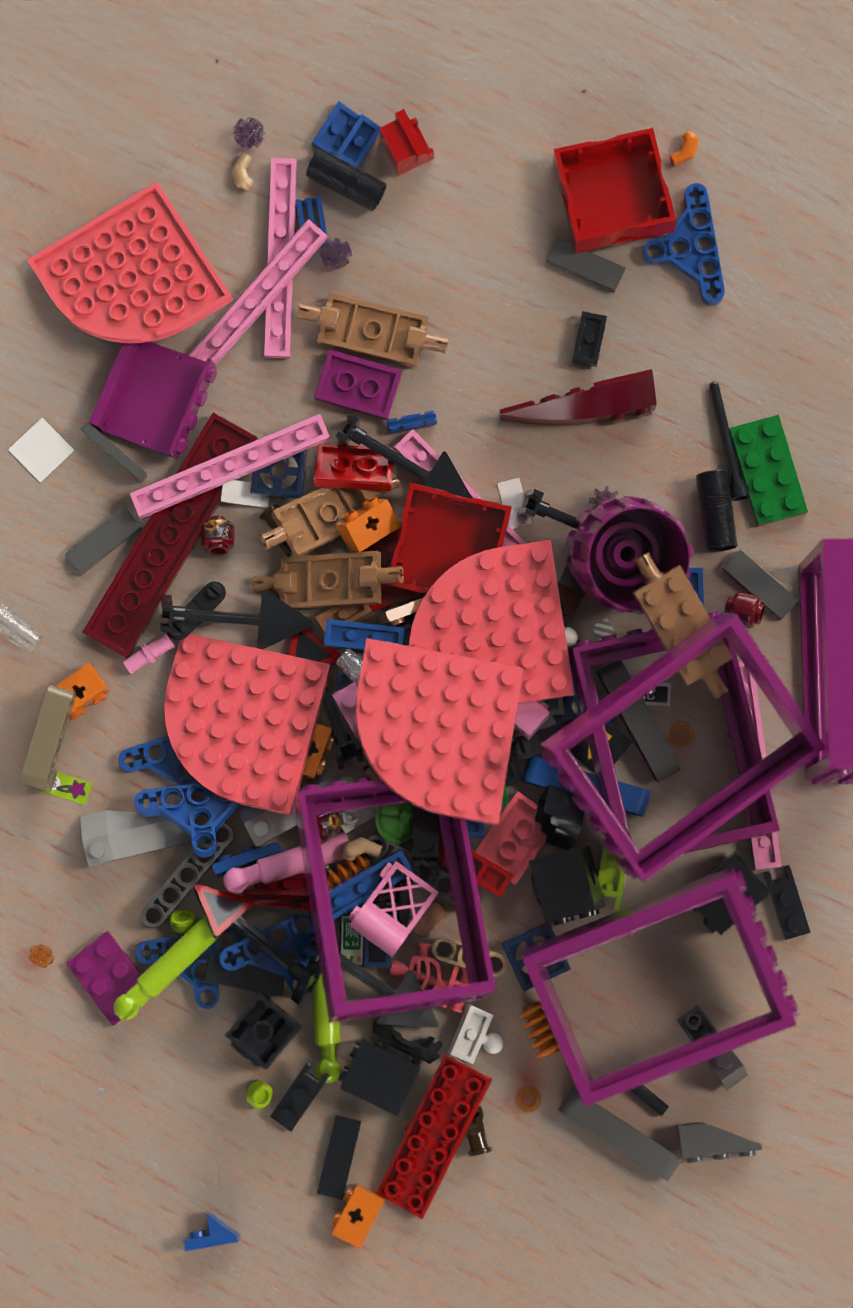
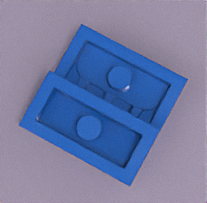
(346, 134)

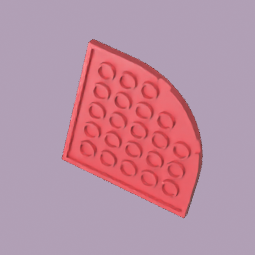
(132, 273)
(501, 611)
(244, 719)
(438, 727)

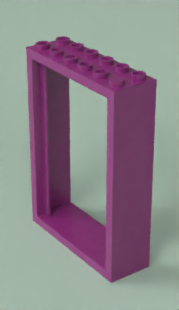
(828, 656)
(736, 711)
(369, 794)
(721, 806)
(752, 933)

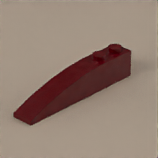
(603, 402)

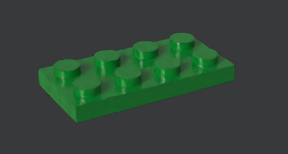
(768, 470)

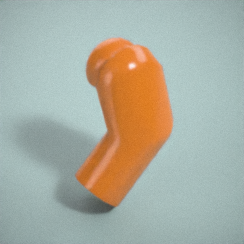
(688, 150)

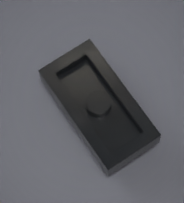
(589, 339)

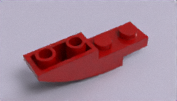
(487, 873)

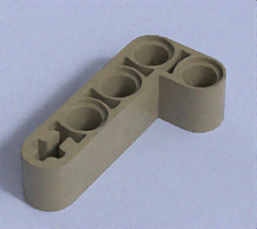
(47, 739)

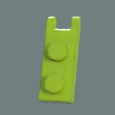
(611, 878)

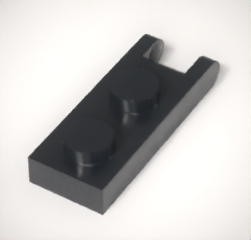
(787, 904)
(298, 1098)

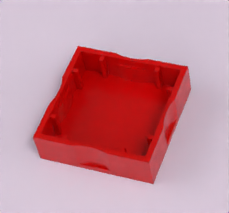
(614, 190)
(441, 532)

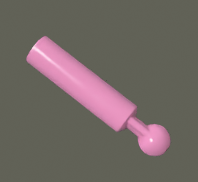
(281, 865)

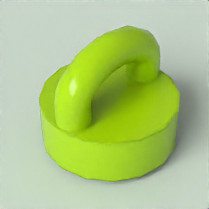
(182, 921)
(259, 1094)

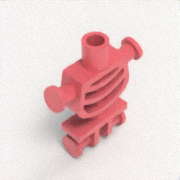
(400, 969)

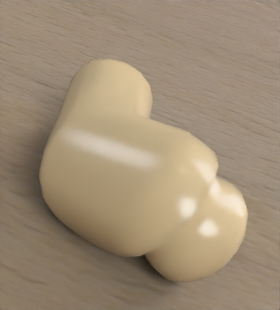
(240, 174)
(360, 846)

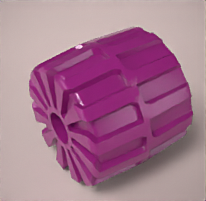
(610, 528)

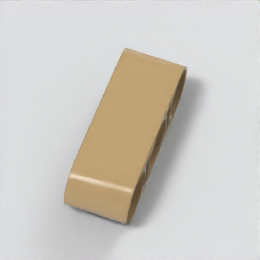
(456, 955)

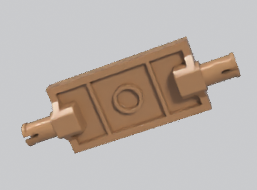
(372, 329)
(313, 518)
(330, 580)
(674, 616)

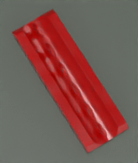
(434, 1136)

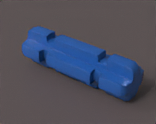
(411, 422)

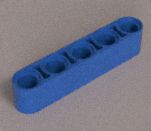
(541, 774)

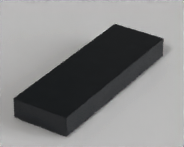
(245, 978)
(339, 1157)

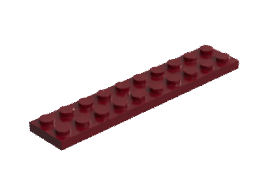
(161, 548)

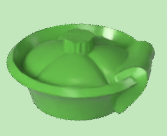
(395, 822)

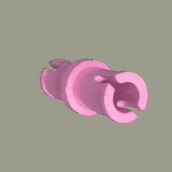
(148, 653)

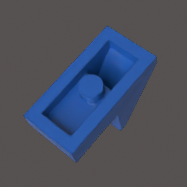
(218, 1234)

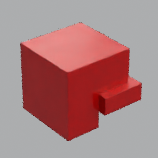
(405, 143)

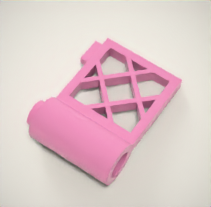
(379, 926)

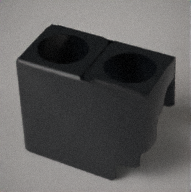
(559, 817)

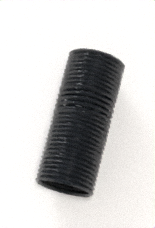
(341, 177)
(716, 518)

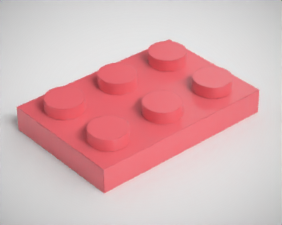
(514, 838)

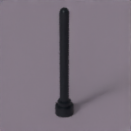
(739, 490)

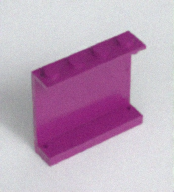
(153, 397)

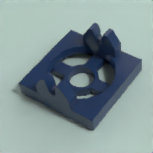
(293, 491)
(511, 945)

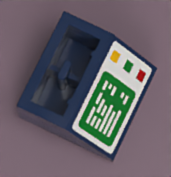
(359, 948)

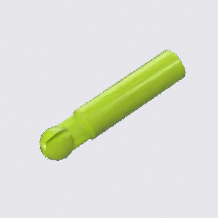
(165, 970)
(326, 1035)

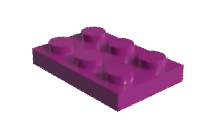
(358, 385)
(105, 973)

